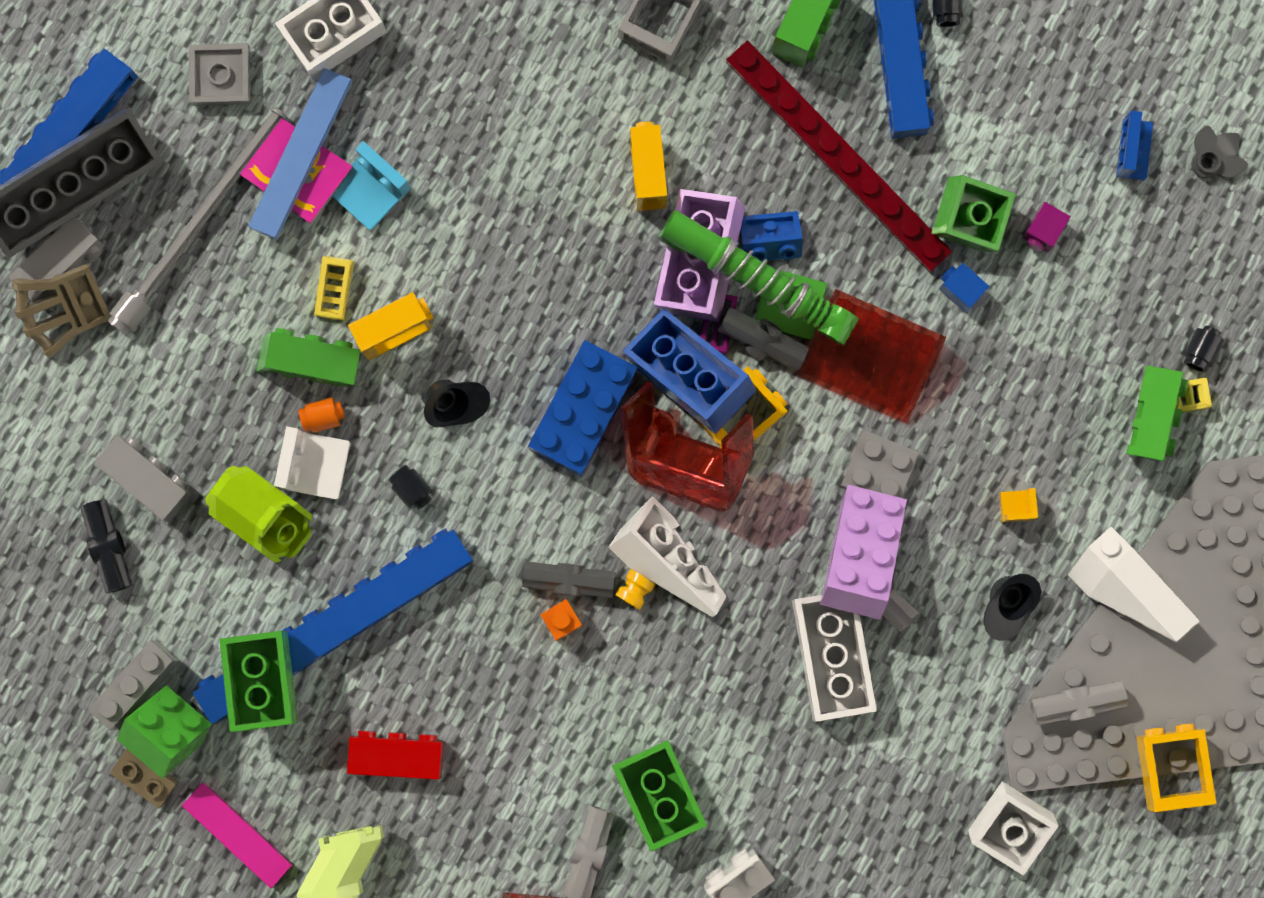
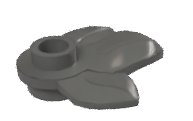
(1220, 152)

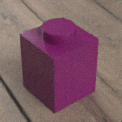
(1045, 228)

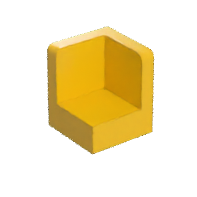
(1018, 505)

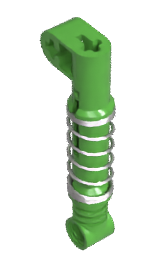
(725, 256)

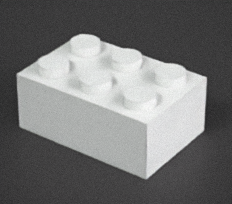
(330, 32)

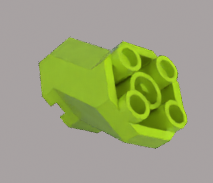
(259, 513)

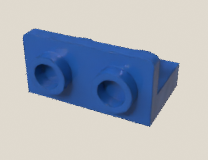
(1134, 147)
(772, 236)

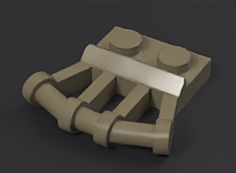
(79, 298)

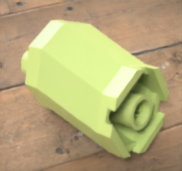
(342, 864)

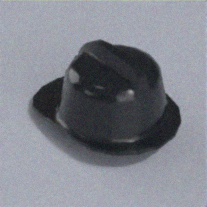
(454, 403)
(1011, 605)

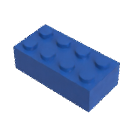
(690, 370)
(583, 408)

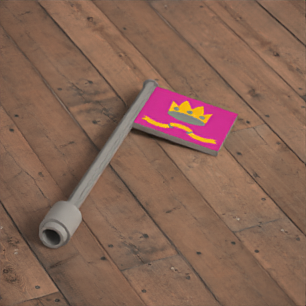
(256, 166)

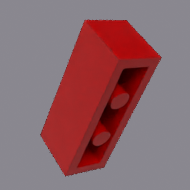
(395, 755)

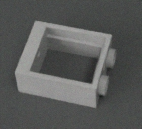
(650, 42)

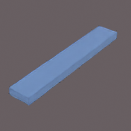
(300, 154)

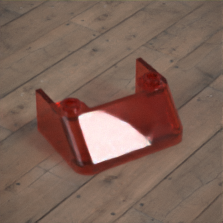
(682, 464)

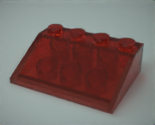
(879, 364)

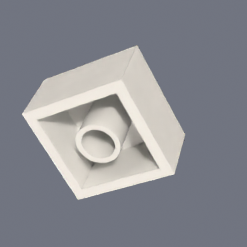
(1013, 828)

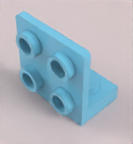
(371, 188)

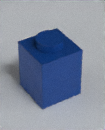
(962, 286)

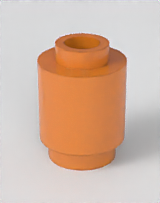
(321, 415)

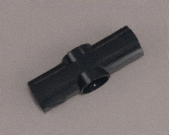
(106, 546)

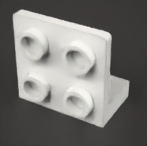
(312, 464)
(741, 879)

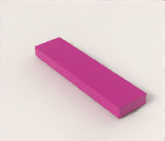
(237, 835)

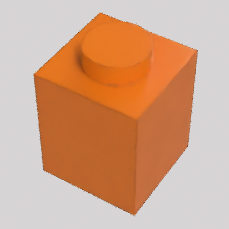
(561, 620)

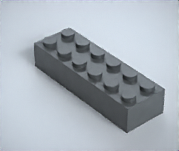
(73, 180)

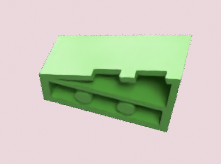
(308, 358)
(1157, 414)

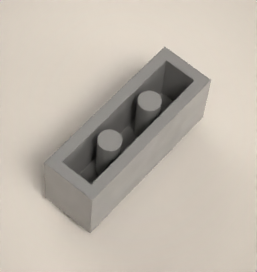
(63, 251)
(144, 477)
(133, 685)

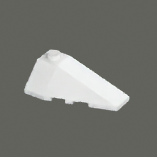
(657, 552)
(1122, 580)

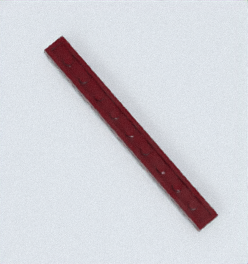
(838, 156)

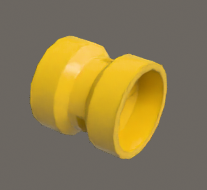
(635, 589)

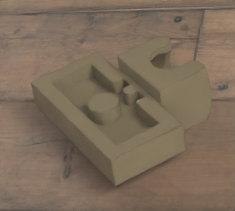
(143, 780)

